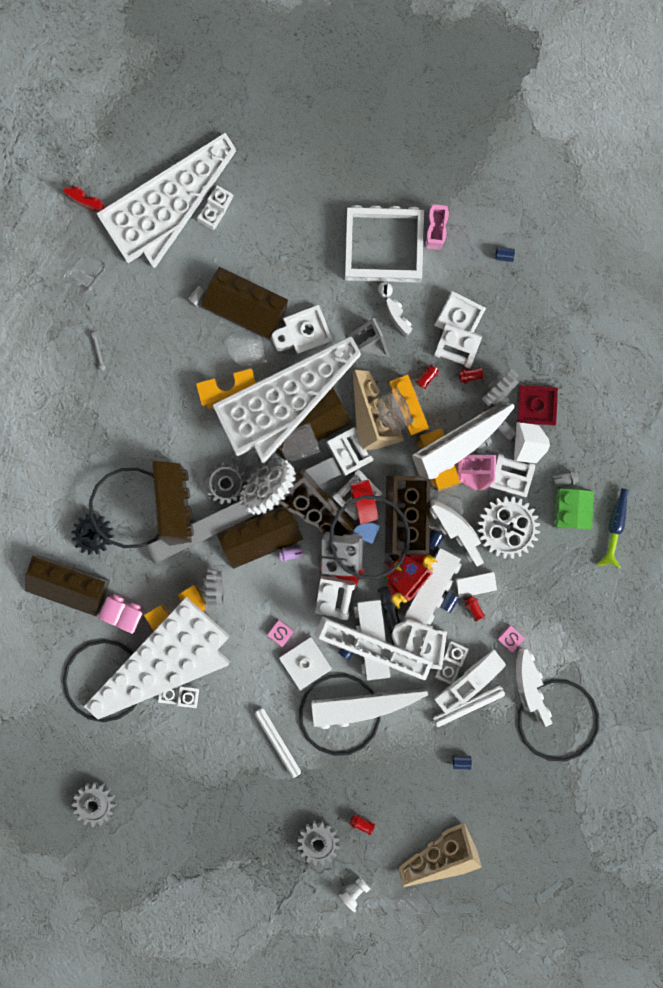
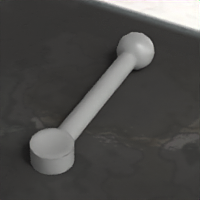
(101, 366)

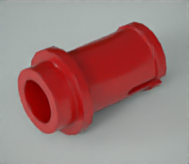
(470, 375)
(427, 376)
(474, 608)
(362, 824)

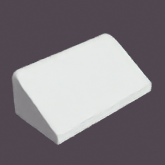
(476, 584)

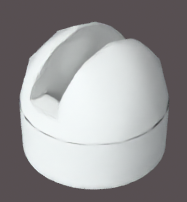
(381, 288)

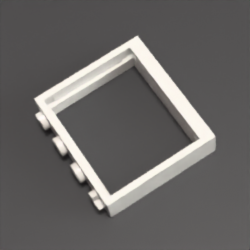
(384, 275)

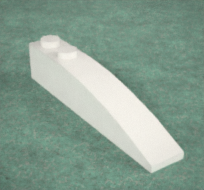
(460, 442)
(372, 648)
(362, 707)

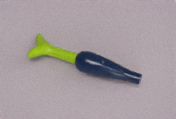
(616, 527)

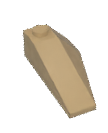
(370, 429)
(446, 857)

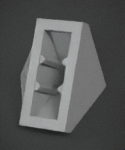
(370, 339)

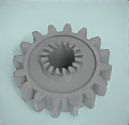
(500, 387)
(217, 478)
(213, 587)
(87, 811)
(316, 832)

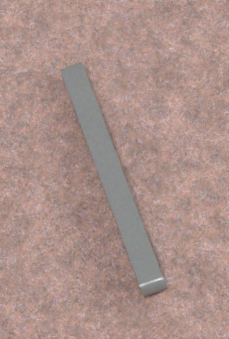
(232, 516)

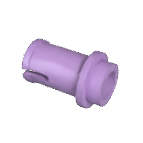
(290, 553)

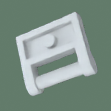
(461, 340)
(344, 453)
(512, 482)
(351, 509)
(328, 596)

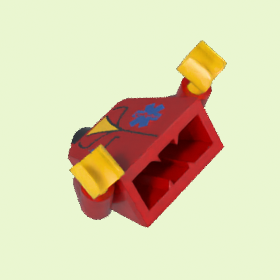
(408, 576)

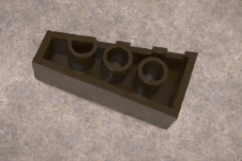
(314, 505)

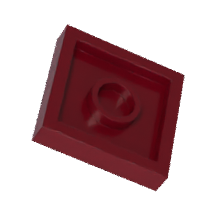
(537, 405)

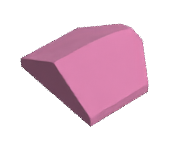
(477, 471)

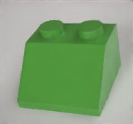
(573, 509)

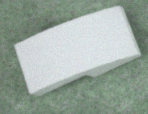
(215, 208)
(395, 311)
(452, 662)
(181, 696)

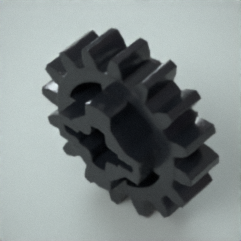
(94, 541)

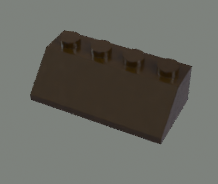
(244, 303)
(325, 417)
(412, 497)
(172, 503)
(259, 536)
(65, 585)

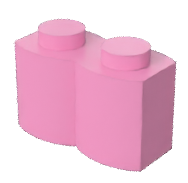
(436, 227)
(121, 614)

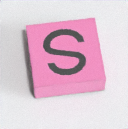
(280, 633)
(511, 638)

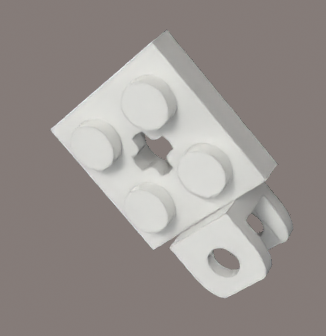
(294, 334)

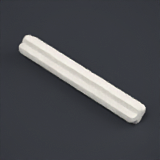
(469, 706)
(277, 743)

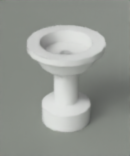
(350, 899)

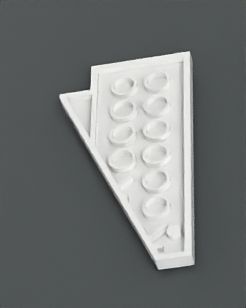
(159, 209)
(275, 406)
(172, 655)

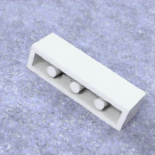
(430, 594)
(372, 624)

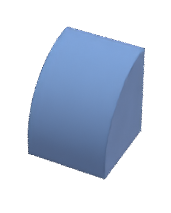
(367, 530)

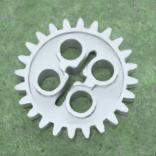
(267, 486)
(501, 543)

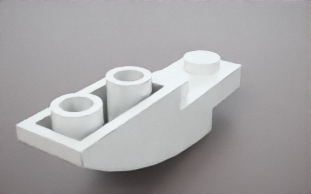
(456, 525)
(528, 680)
(471, 682)

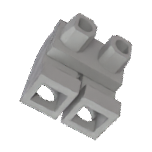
(348, 550)

